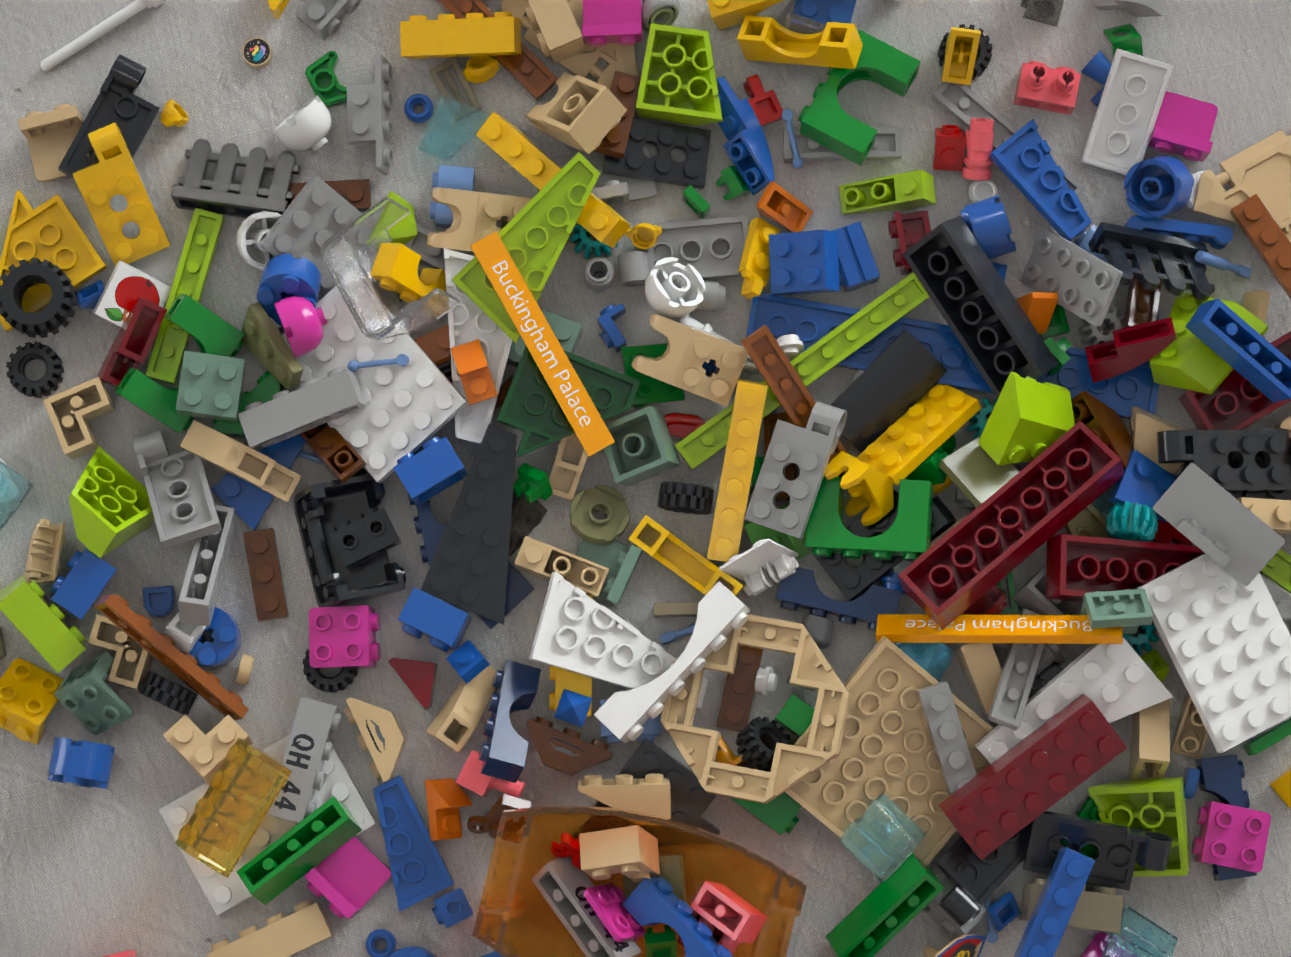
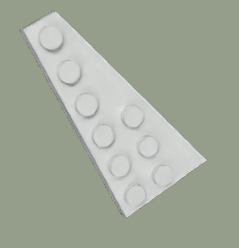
(595, 641)

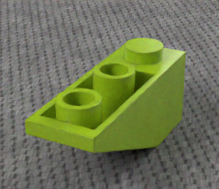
(888, 193)

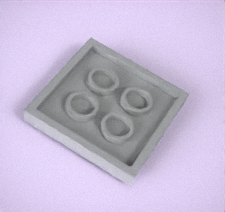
(308, 223)

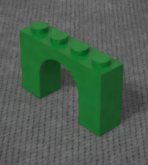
(830, 124)
(212, 337)
(906, 537)
(781, 811)

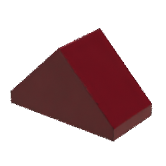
(418, 677)

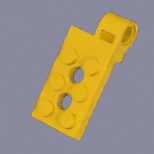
(118, 176)

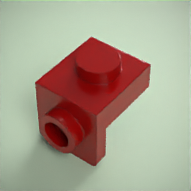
(949, 148)

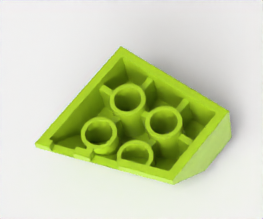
(678, 77)
(1187, 360)
(1026, 420)
(108, 505)
(41, 623)
(1149, 806)

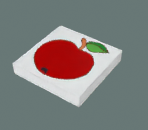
(124, 290)

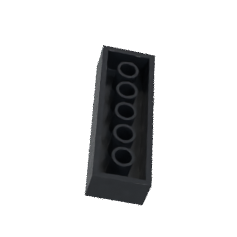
(978, 305)

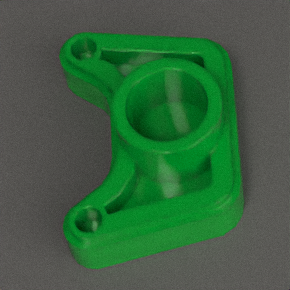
(324, 81)

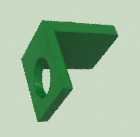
(1130, 42)

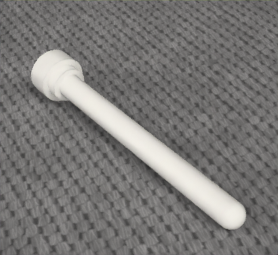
(97, 31)

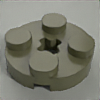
(603, 530)

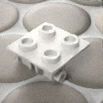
(762, 565)

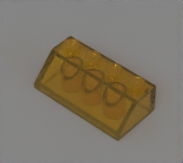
(233, 807)

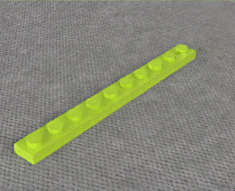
(815, 361)

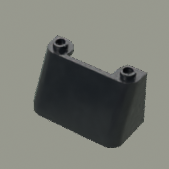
(317, 513)

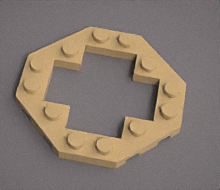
(789, 761)

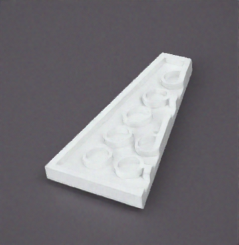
(468, 324)
(1105, 673)

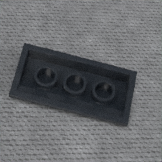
(887, 389)

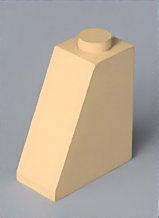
(1144, 435)
(981, 671)
(1150, 742)

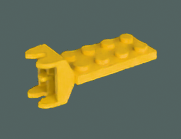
(900, 451)

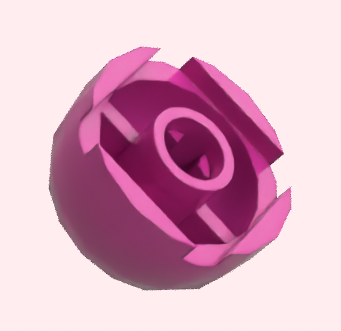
(301, 324)

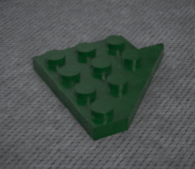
(535, 411)

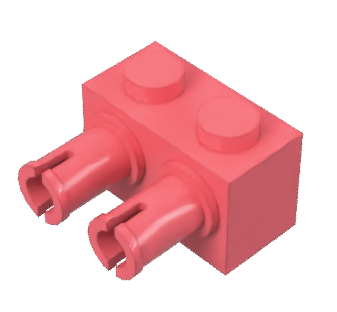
(1047, 87)
(472, 779)
(729, 913)

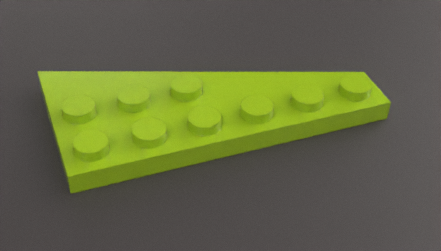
(534, 239)

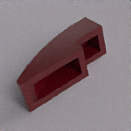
(132, 341)
(1129, 349)

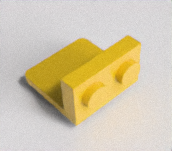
(27, 699)

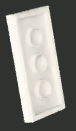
(1126, 112)

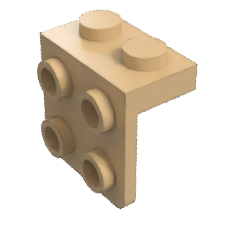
(50, 137)

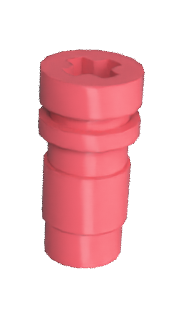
(979, 147)

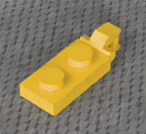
(756, 258)

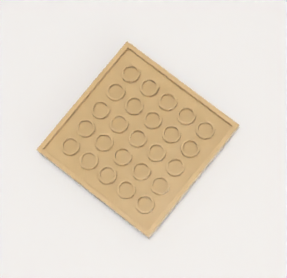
(888, 752)

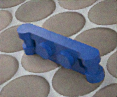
(1216, 235)

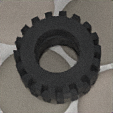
(55, 312)

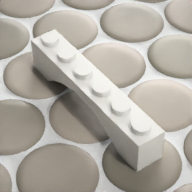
(716, 616)

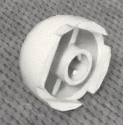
(305, 127)
(251, 234)
(674, 288)

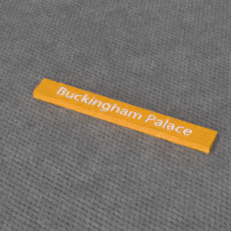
(542, 343)
(996, 629)

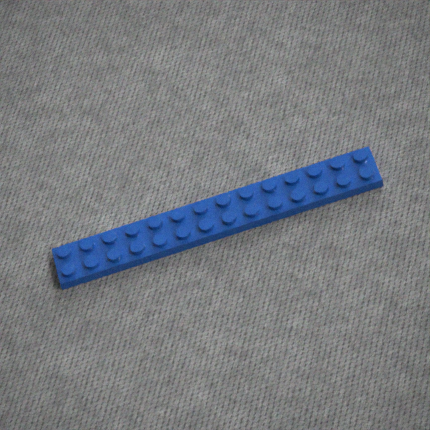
(815, 320)

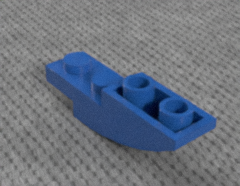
(746, 139)

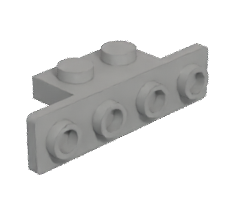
(369, 114)

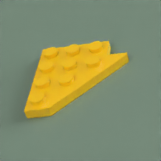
(50, 235)

